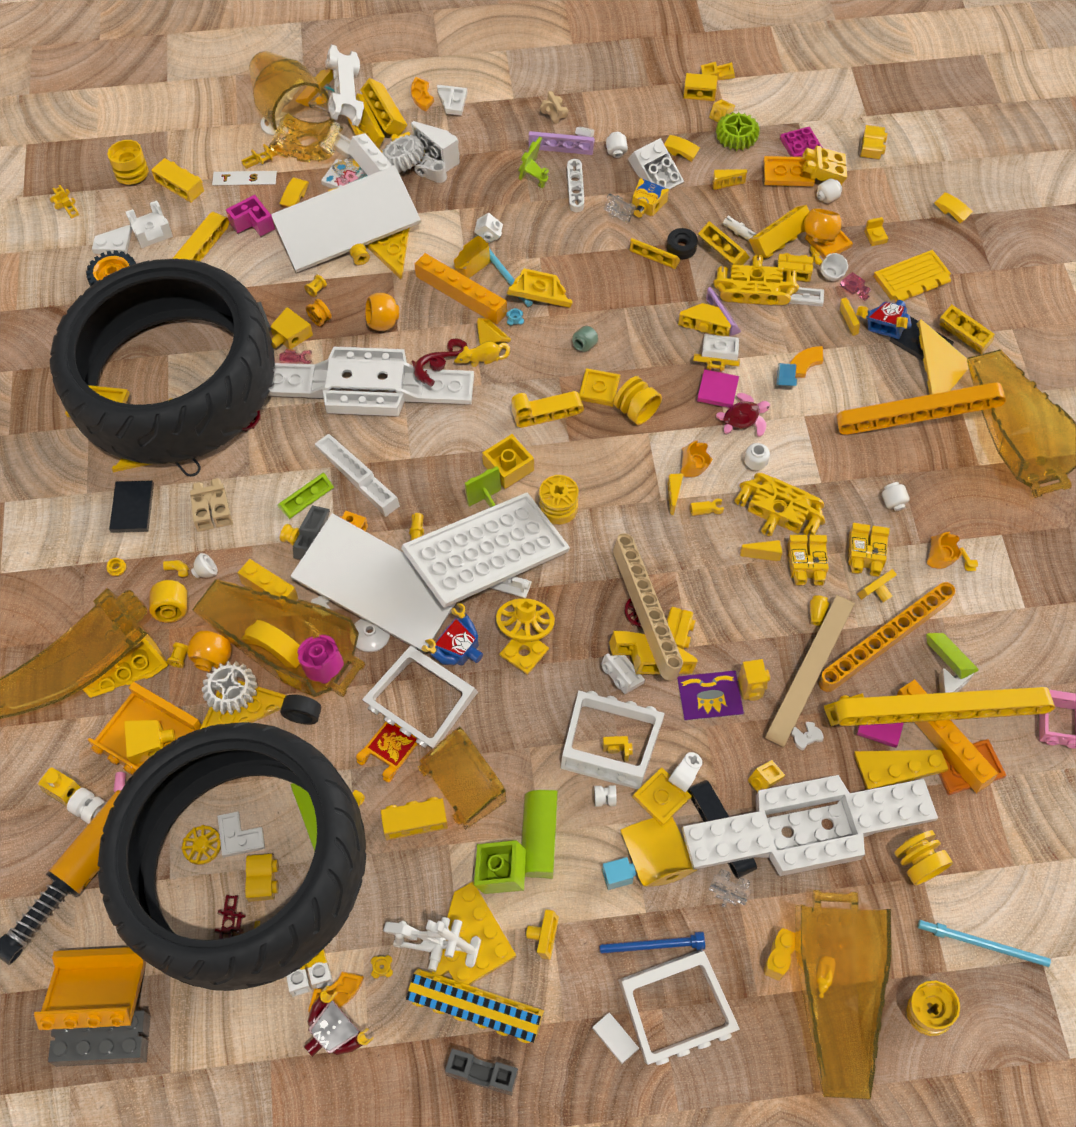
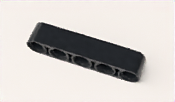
(711, 809)

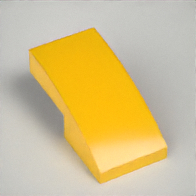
(722, 71)
(682, 146)
(294, 192)
(954, 206)

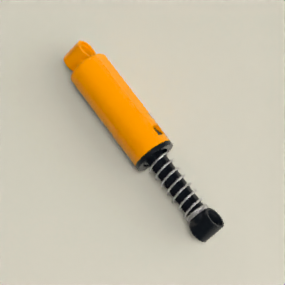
(69, 875)

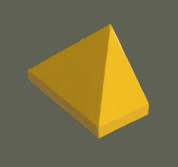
(490, 332)

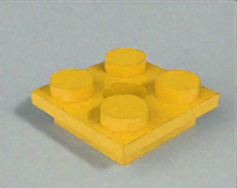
(524, 663)

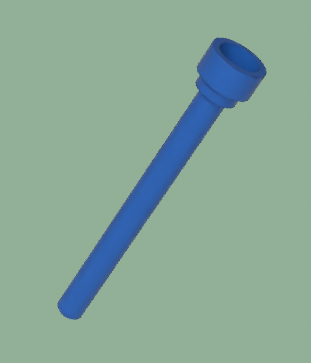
(695, 941)

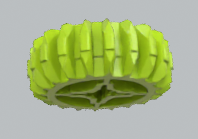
(737, 131)

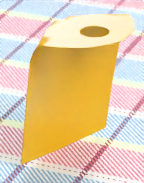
(657, 852)

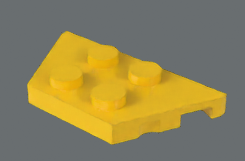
(539, 287)

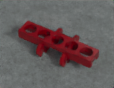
(230, 911)

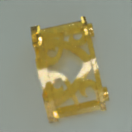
(325, 132)

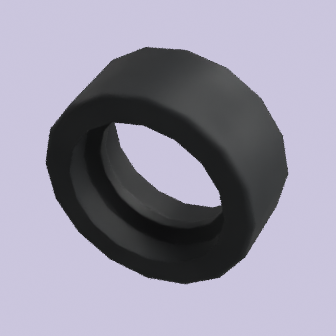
(301, 709)

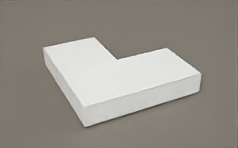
(236, 841)

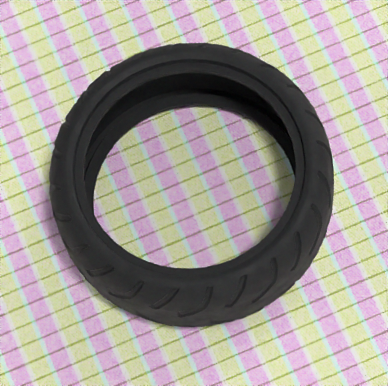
(134, 301)
(164, 790)

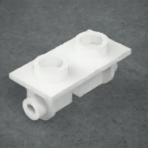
(514, 586)

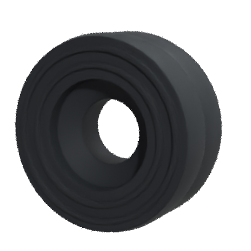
(682, 235)

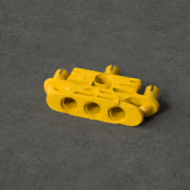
(756, 284)
(792, 503)

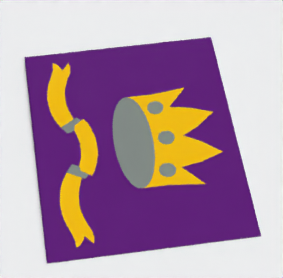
(710, 695)

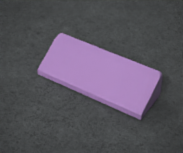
(714, 300)

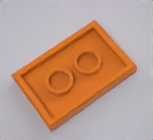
(953, 780)

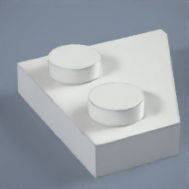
(452, 98)

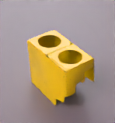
(478, 252)

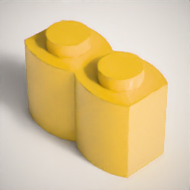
(873, 142)
(260, 877)
(780, 956)

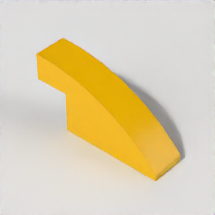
(643, 660)

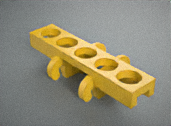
(268, 153)
(59, 194)
(698, 357)

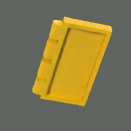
(913, 276)

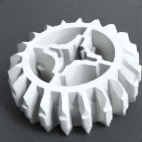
(404, 152)
(226, 682)

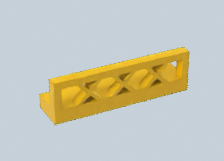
(368, 124)

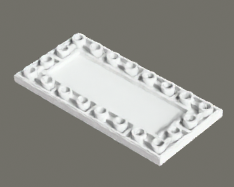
(345, 217)
(371, 582)

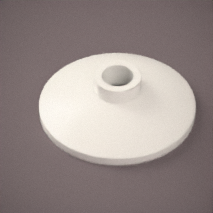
(370, 641)

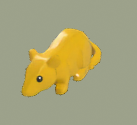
(485, 352)

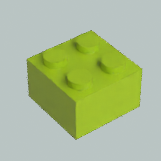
(500, 867)

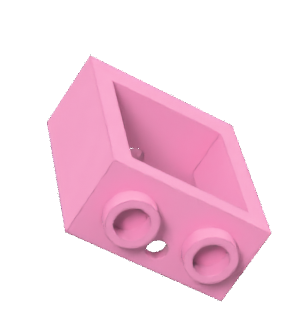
(1061, 700)

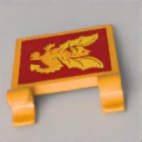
(389, 747)

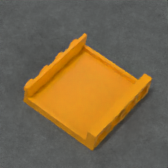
(140, 706)
(92, 989)

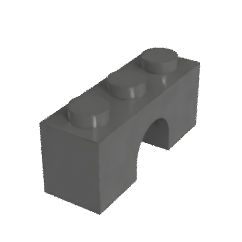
(481, 1073)

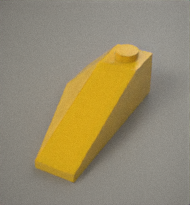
(139, 663)

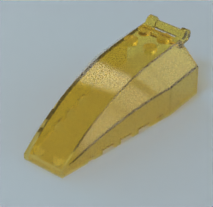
(1029, 429)
(234, 608)
(849, 1016)

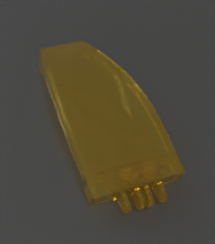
(77, 656)

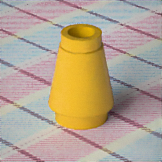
(818, 609)

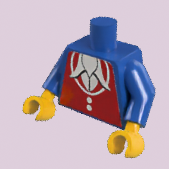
(887, 319)
(457, 642)

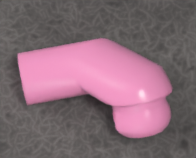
(119, 781)

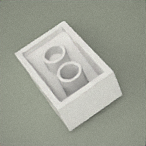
(437, 143)

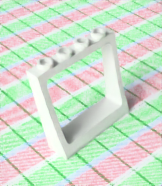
(409, 656)
(602, 767)
(665, 970)

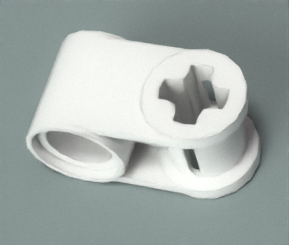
(432, 168)
(686, 771)

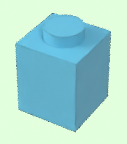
(618, 873)

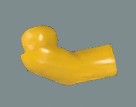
(177, 565)

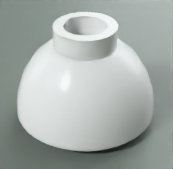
(204, 567)

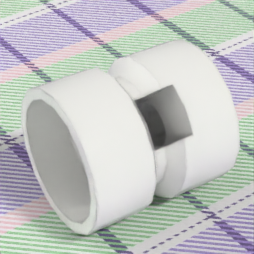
(85, 804)

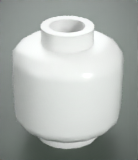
(616, 144)
(829, 191)
(757, 456)
(895, 496)

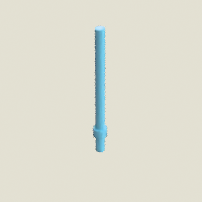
(506, 275)
(942, 931)

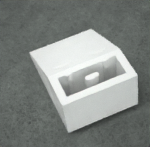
(656, 165)

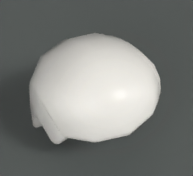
(834, 267)

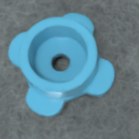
(515, 317)

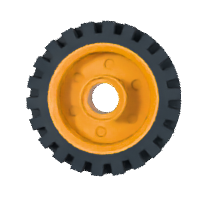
(107, 265)

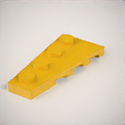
(897, 767)

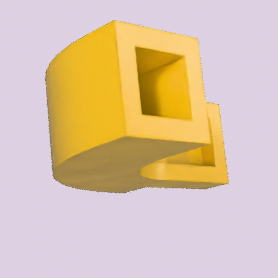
(274, 641)

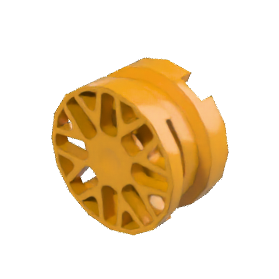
(318, 312)

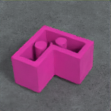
(250, 213)

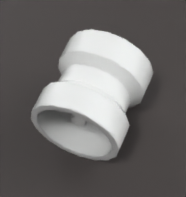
(605, 795)

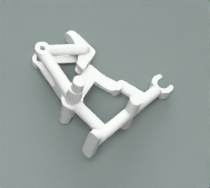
(435, 940)

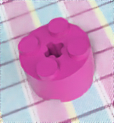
(320, 658)

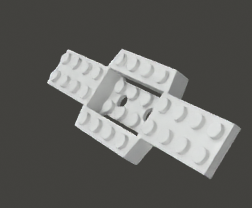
(365, 366)
(811, 845)

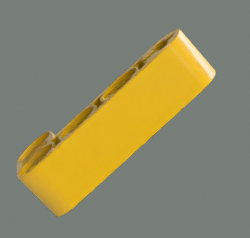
(546, 409)

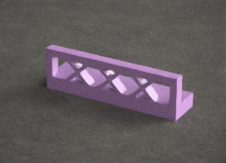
(563, 143)

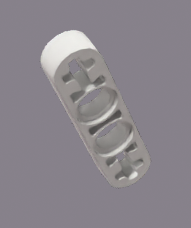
(575, 185)

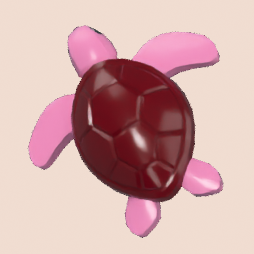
(745, 414)

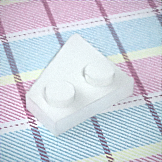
(113, 240)

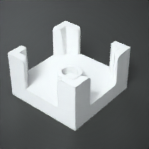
(150, 227)

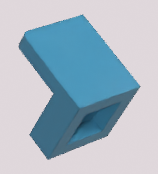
(786, 374)

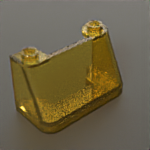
(463, 778)

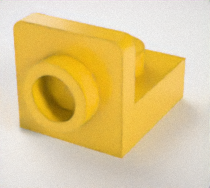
(720, 109)
(875, 231)
(616, 744)
(766, 776)

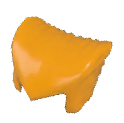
(695, 459)
(944, 550)

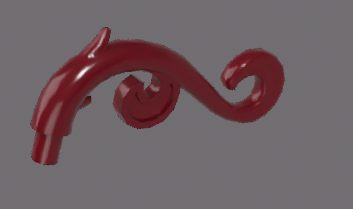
(436, 361)

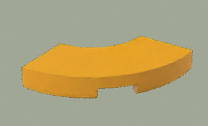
(420, 94)
(807, 359)
(345, 987)

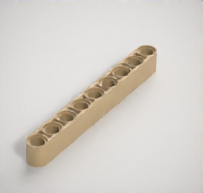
(647, 607)
(809, 671)

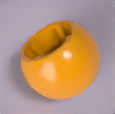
(822, 224)
(381, 311)
(208, 650)

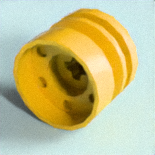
(128, 162)
(637, 400)
(559, 499)
(925, 861)
(942, 999)

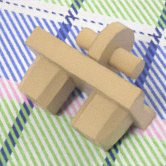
(553, 107)

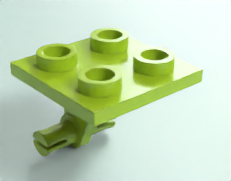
(529, 165)
(483, 487)

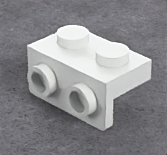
(622, 672)

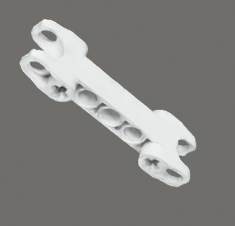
(344, 100)

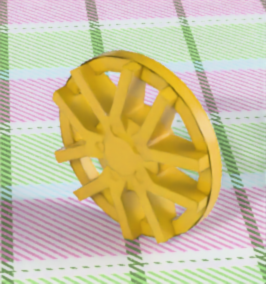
(201, 845)

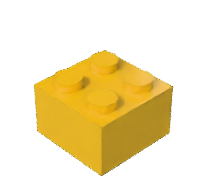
(511, 458)

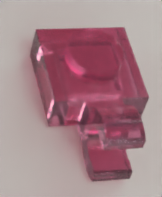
(854, 284)
(291, 356)

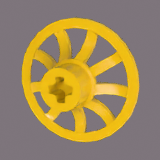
(525, 613)

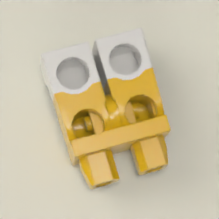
(319, 975)

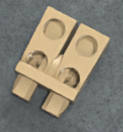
(209, 498)

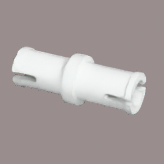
(738, 228)

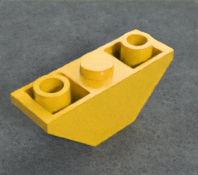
(705, 319)

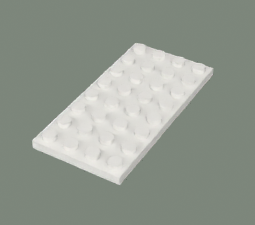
(485, 549)

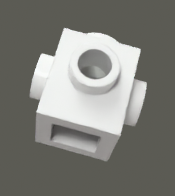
(488, 228)

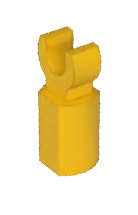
(706, 507)

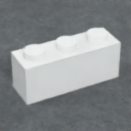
(367, 154)

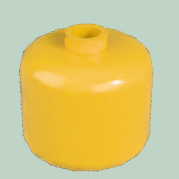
(168, 601)

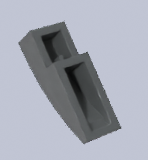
(309, 530)

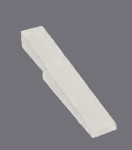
(358, 475)

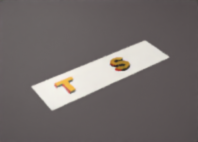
(244, 177)

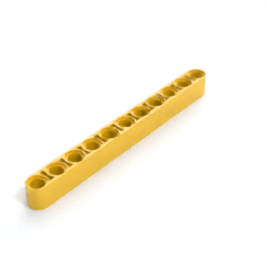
(943, 706)

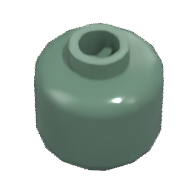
(585, 338)

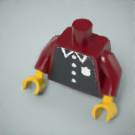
(332, 1028)

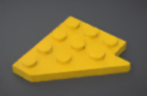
(476, 921)

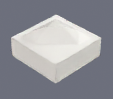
(582, 131)

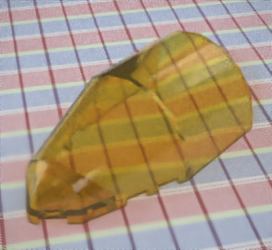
(274, 77)

